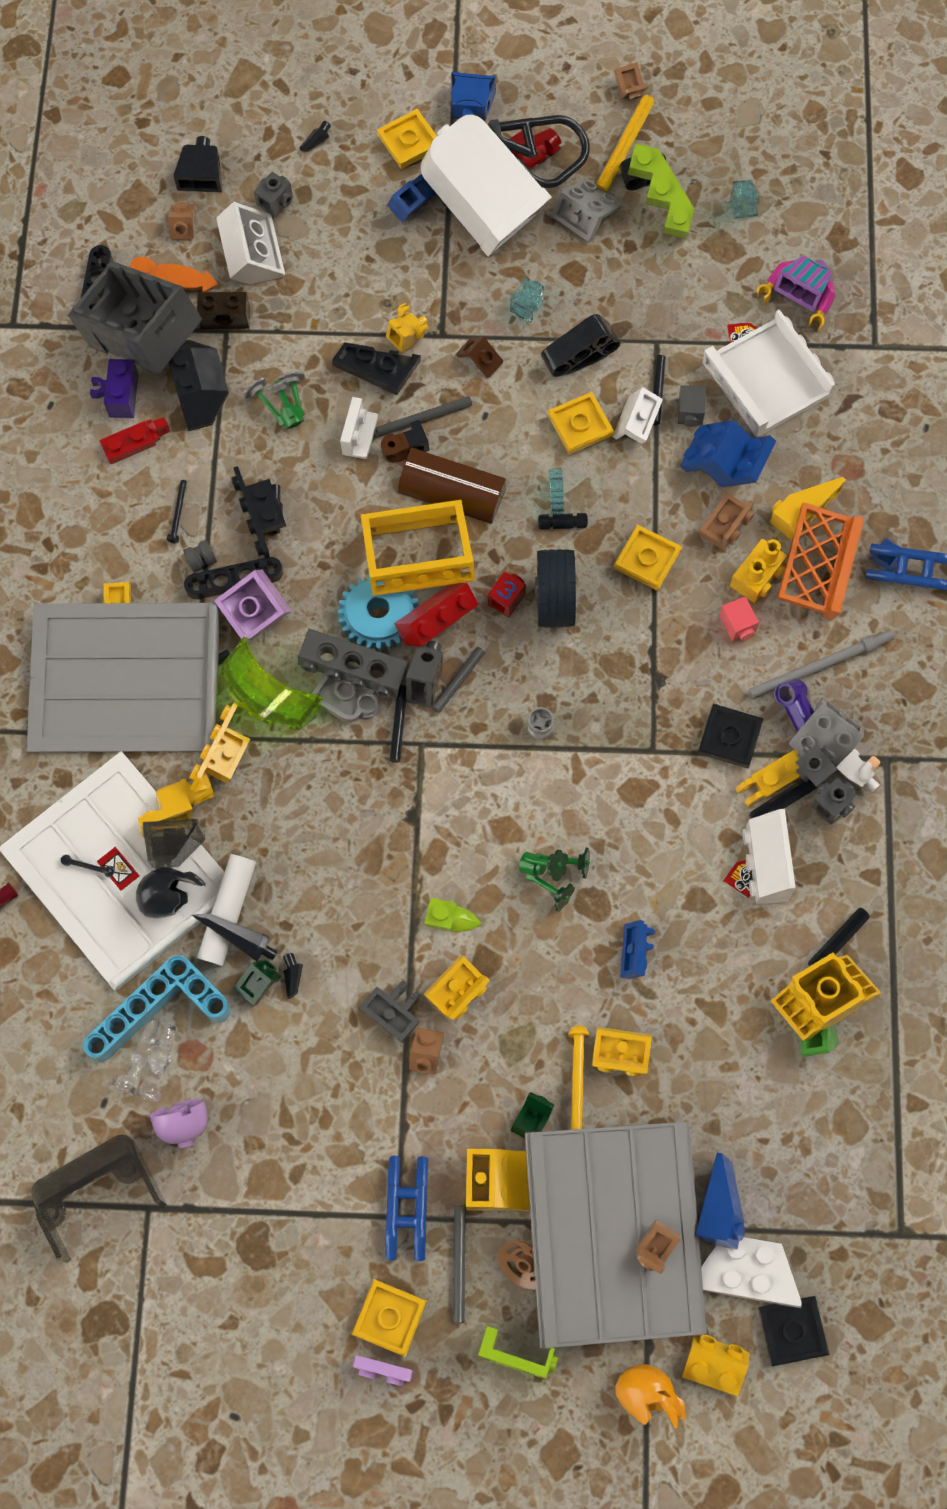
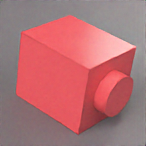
(739, 619)

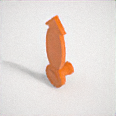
(178, 274)

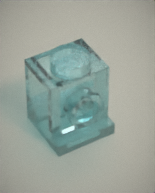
(744, 199)
(527, 299)

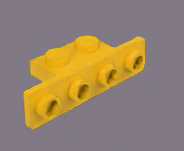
(223, 754)

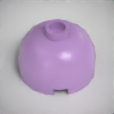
(180, 1123)

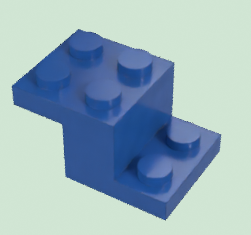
(727, 453)

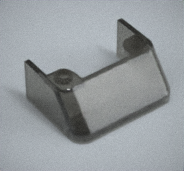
(116, 1156)

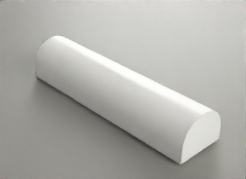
(227, 906)

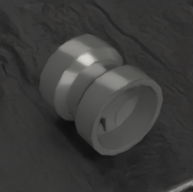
(194, 558)

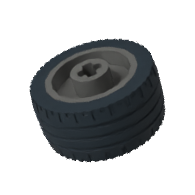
(556, 588)

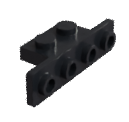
(262, 508)

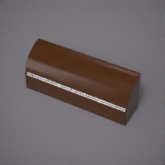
(443, 480)

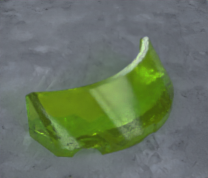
(263, 694)

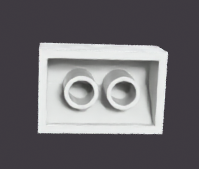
(249, 244)
(769, 858)

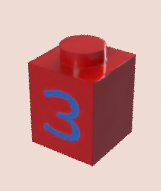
(507, 593)

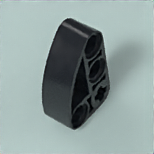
(581, 346)

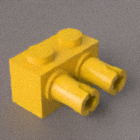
(759, 570)

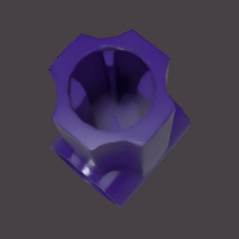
(797, 706)

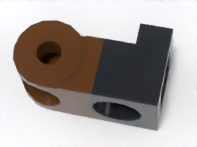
(397, 447)

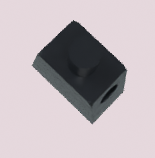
(199, 167)

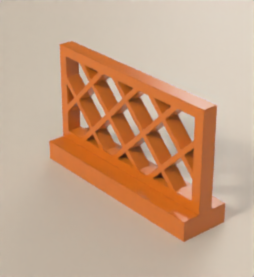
(841, 567)

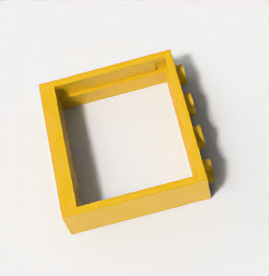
(421, 574)

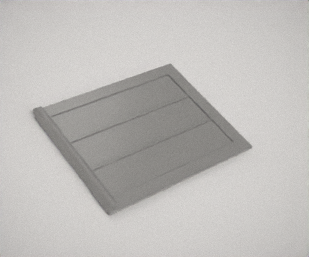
(123, 677)

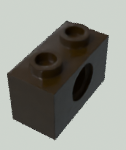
(223, 310)

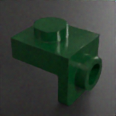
(533, 1115)

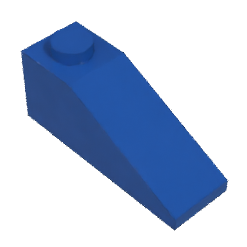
(722, 1213)

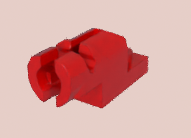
(546, 143)

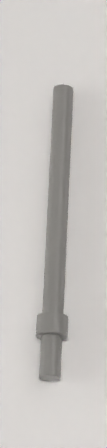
(866, 645)

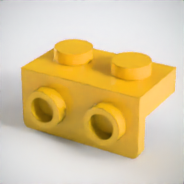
(457, 988)
(621, 1051)
(716, 1364)

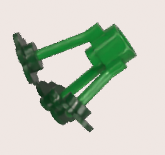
(536, 865)

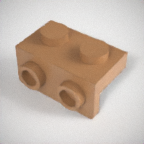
(726, 520)

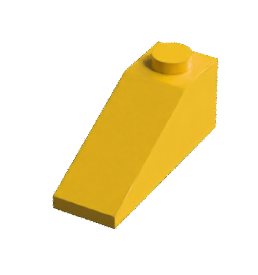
(786, 512)

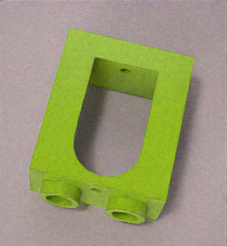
(489, 1353)

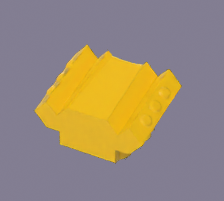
(824, 995)

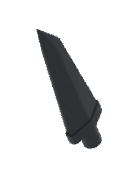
(246, 940)

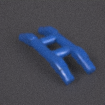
(903, 555)
(418, 1221)

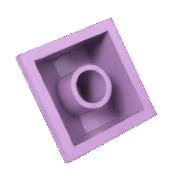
(253, 605)

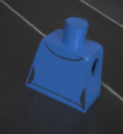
(472, 94)

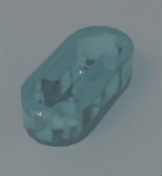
(556, 491)

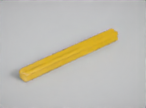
(625, 142)

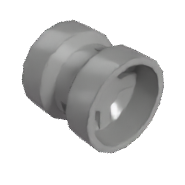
(539, 718)

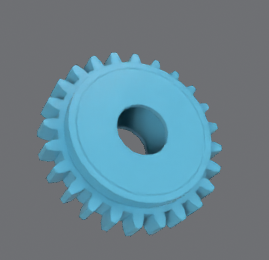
(367, 629)

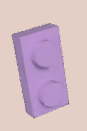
(395, 1374)

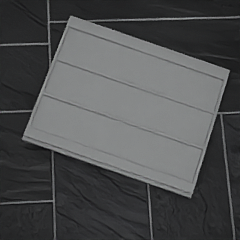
(588, 1212)

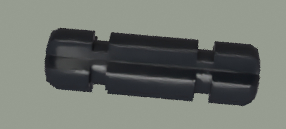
(562, 521)

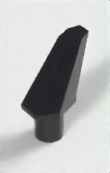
(316, 137)
(292, 975)

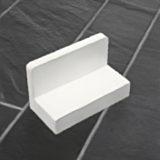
(638, 415)

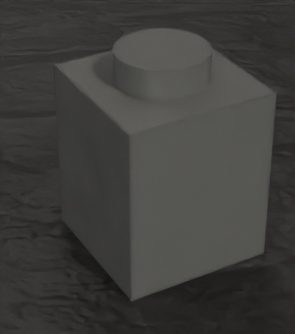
(691, 405)

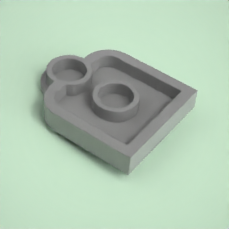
(345, 700)

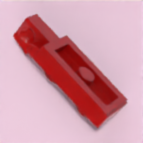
(134, 439)

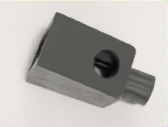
(424, 674)

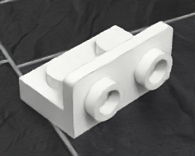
(358, 430)

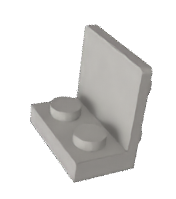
(583, 208)
(830, 729)

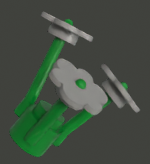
(290, 415)

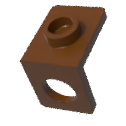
(481, 354)

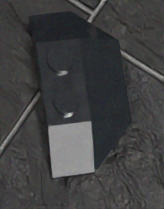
(198, 383)

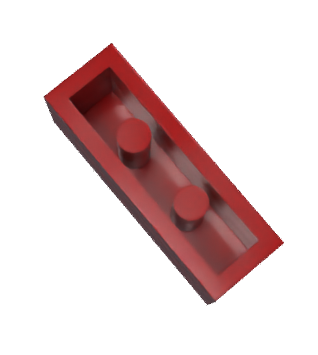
(436, 614)

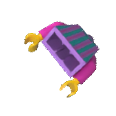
(804, 283)

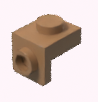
(630, 81)
(181, 221)
(426, 1051)
(657, 1246)

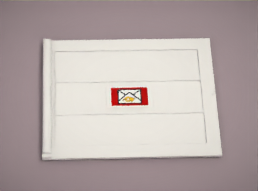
(100, 912)

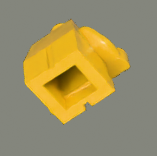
(406, 328)

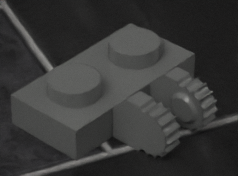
(390, 1014)

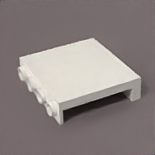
(769, 375)

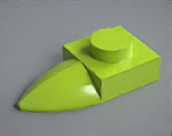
(450, 917)

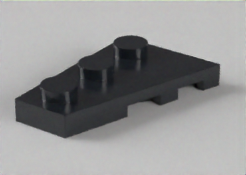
(379, 368)

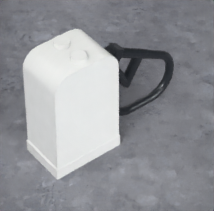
(485, 182)

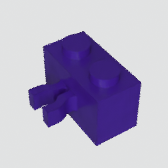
(118, 389)

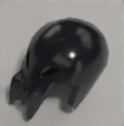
(158, 892)

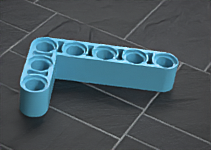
(153, 1005)

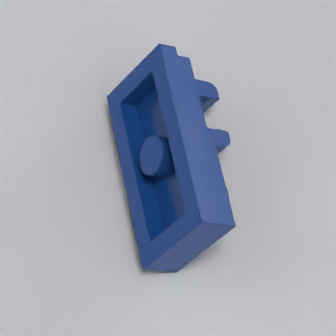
(635, 949)

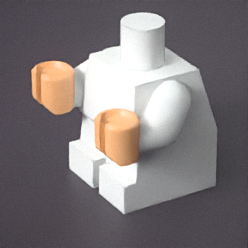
(858, 771)

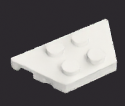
(751, 1272)

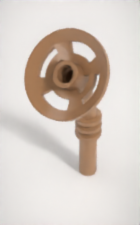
(523, 1262)

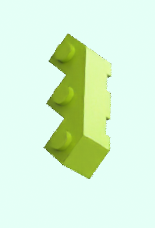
(663, 189)

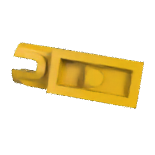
(176, 801)

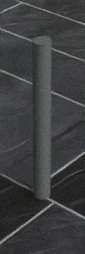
(424, 416)
(459, 1264)

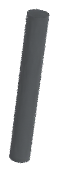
(458, 679)

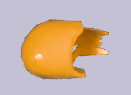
(648, 1389)

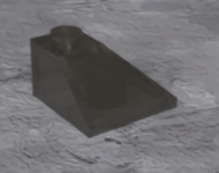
(171, 841)

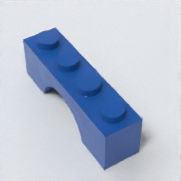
(410, 198)

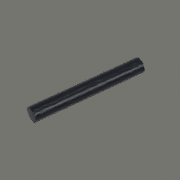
(659, 382)
(398, 725)

